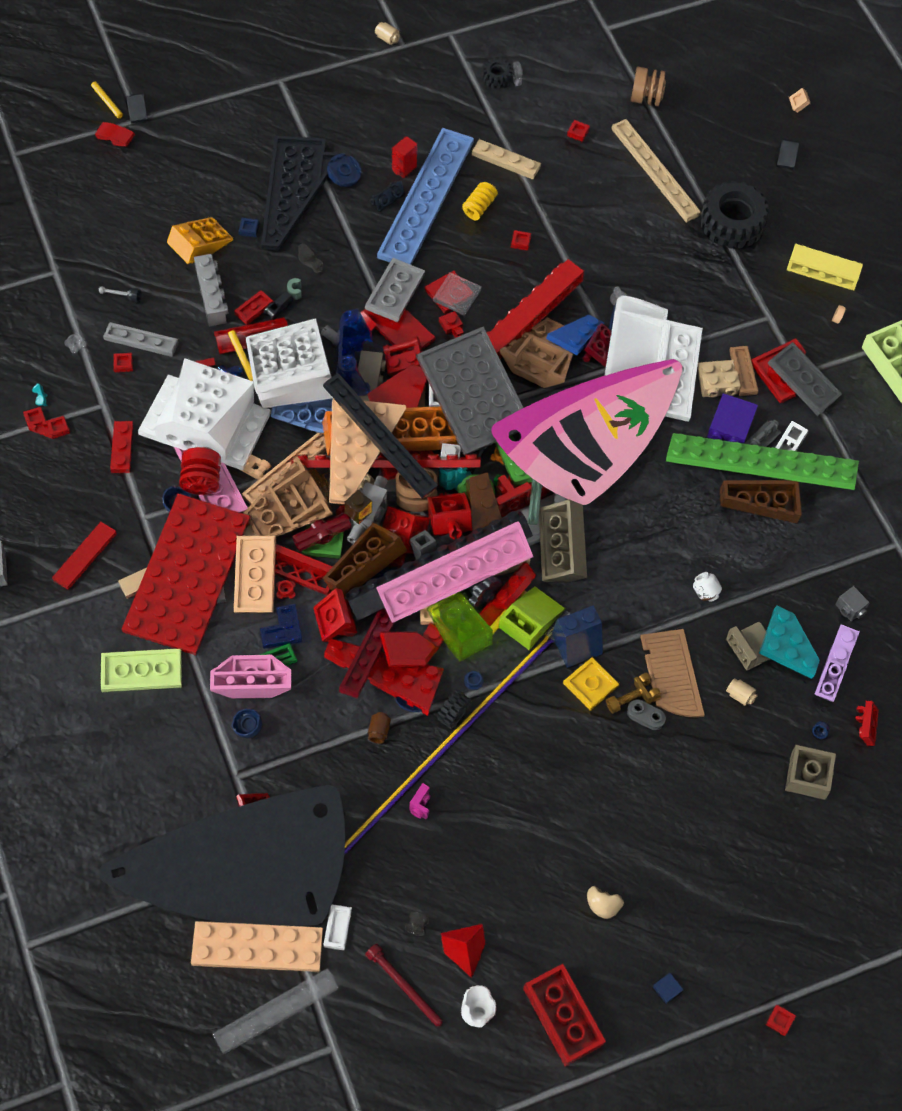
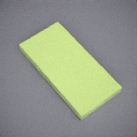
(141, 670)

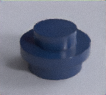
(473, 680)

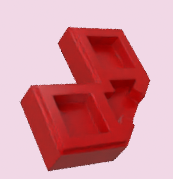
(52, 428)

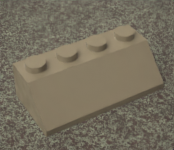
(562, 542)

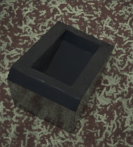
(136, 108)
(787, 153)

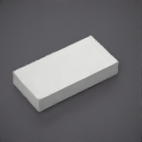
(337, 927)

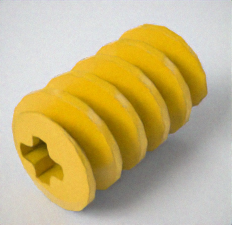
(479, 200)

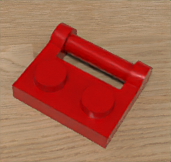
(404, 360)

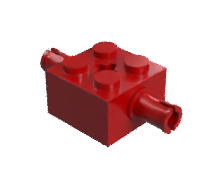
(449, 514)

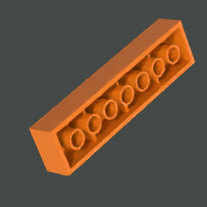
(416, 430)

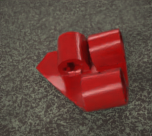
(402, 388)

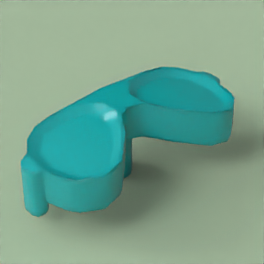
(40, 400)

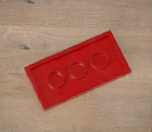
(403, 330)

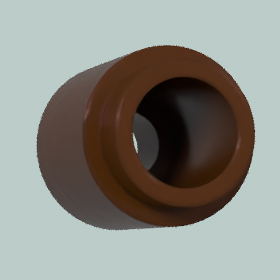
(379, 727)

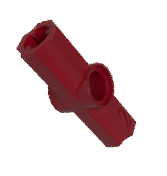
(321, 531)

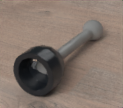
(133, 294)

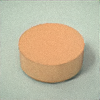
(839, 314)

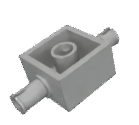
(378, 496)

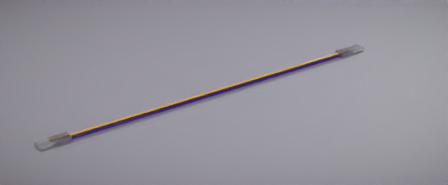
(449, 741)

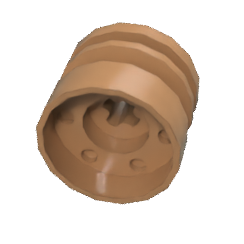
(648, 86)

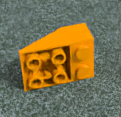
(198, 238)

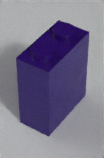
(732, 419)

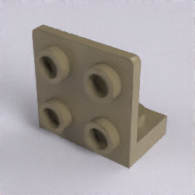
(747, 644)

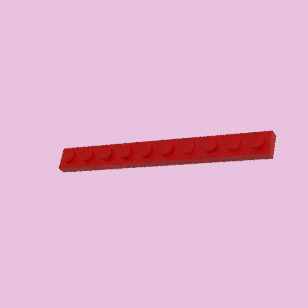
(431, 461)

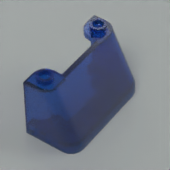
(350, 338)

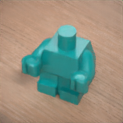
(452, 476)

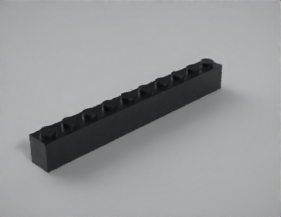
(366, 599)

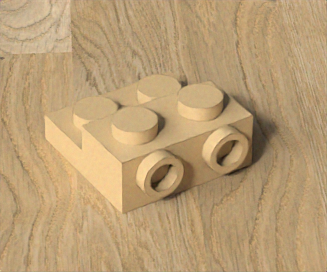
(718, 378)

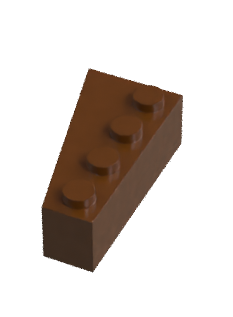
(763, 497)
(365, 559)

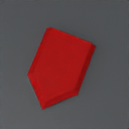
(407, 649)

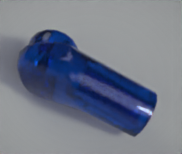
(235, 370)

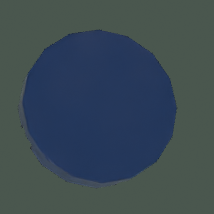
(344, 170)

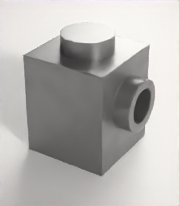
(852, 604)

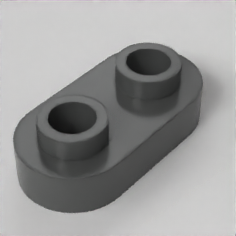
(645, 716)

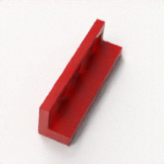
(225, 344)
(304, 564)

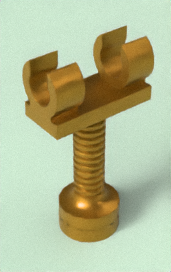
(640, 682)

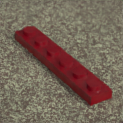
(366, 655)

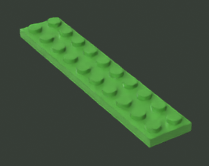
(763, 461)

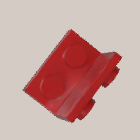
(405, 525)

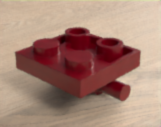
(598, 345)

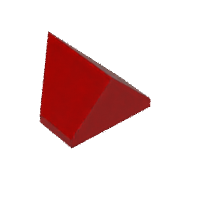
(464, 946)

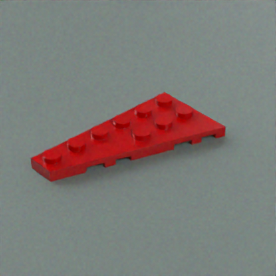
(413, 684)

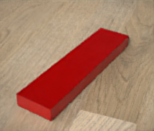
(84, 555)

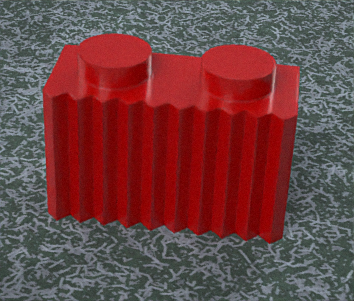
(404, 157)

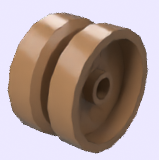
(408, 498)

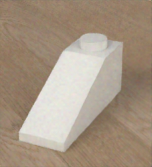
(792, 437)

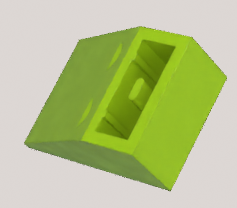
(530, 617)

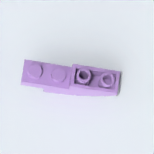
(836, 663)

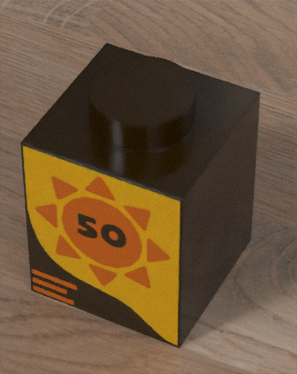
(358, 506)

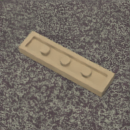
(506, 159)

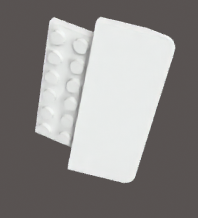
(645, 337)

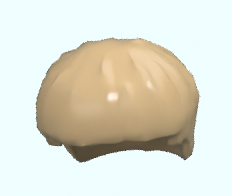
(603, 903)

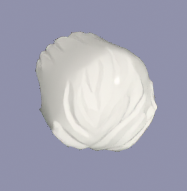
(478, 1006)

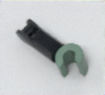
(293, 293)

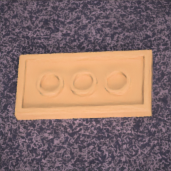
(255, 574)

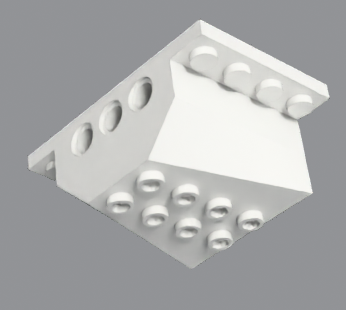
(289, 365)
(207, 412)

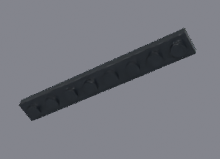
(380, 435)

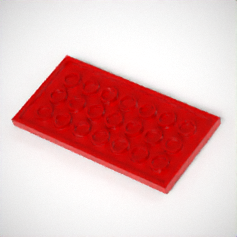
(186, 574)

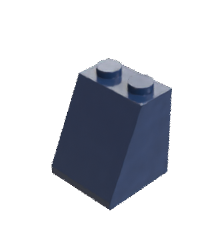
(579, 636)

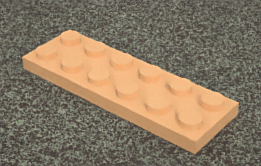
(257, 946)

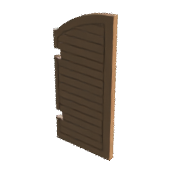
(672, 672)

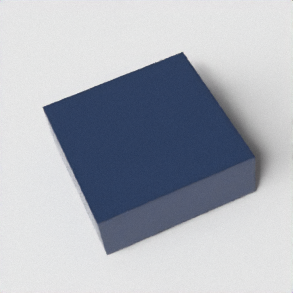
(248, 227)
(667, 988)

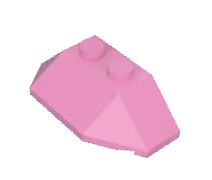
(250, 677)

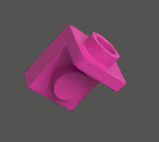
(420, 798)

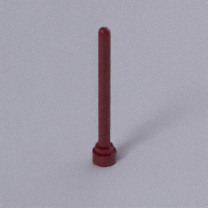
(375, 954)

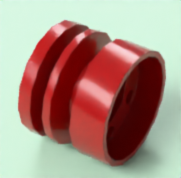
(200, 471)

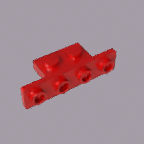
(508, 593)

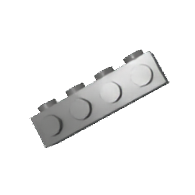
(210, 290)

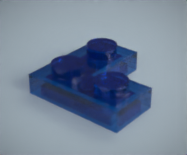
(286, 632)

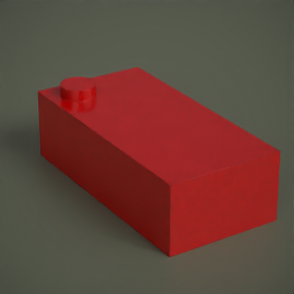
(564, 1014)

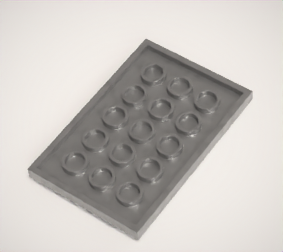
(470, 387)

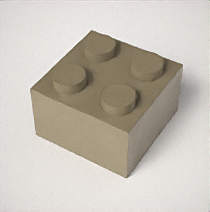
(810, 772)

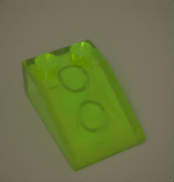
(460, 626)

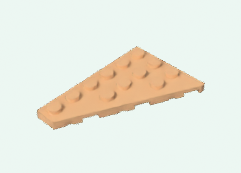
(352, 450)

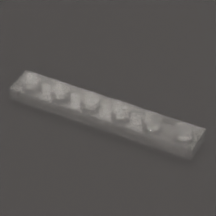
(275, 1011)

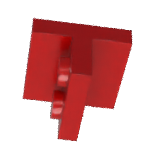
(511, 499)
(334, 616)

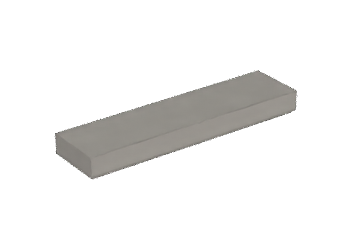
(141, 339)

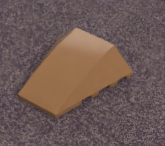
(538, 358)
(288, 503)

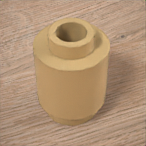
(387, 33)
(742, 692)

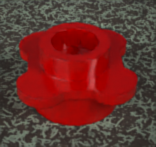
(285, 584)

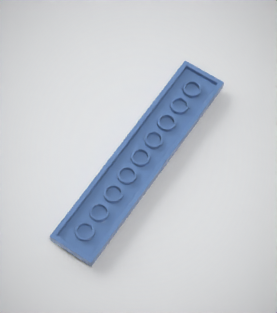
(425, 197)

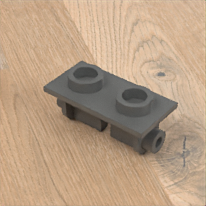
(765, 434)

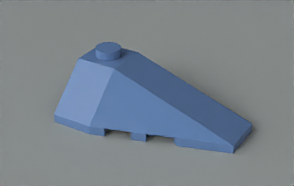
(305, 414)

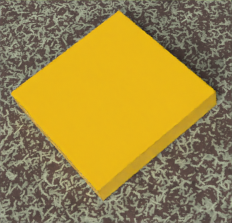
(591, 683)

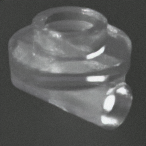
(616, 294)

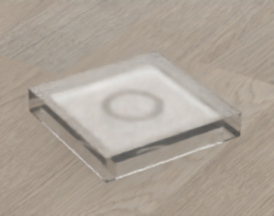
(457, 293)

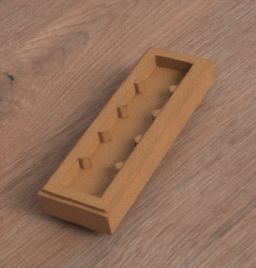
(744, 368)

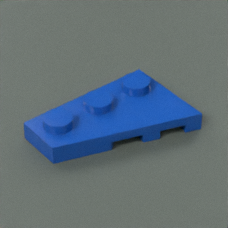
(575, 335)

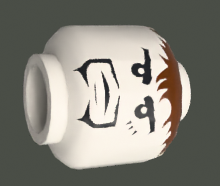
(707, 586)

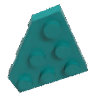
(788, 643)

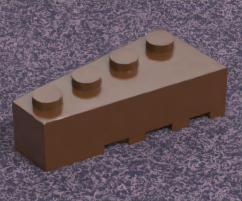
(481, 501)

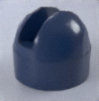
(816, 730)

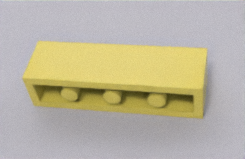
(824, 267)

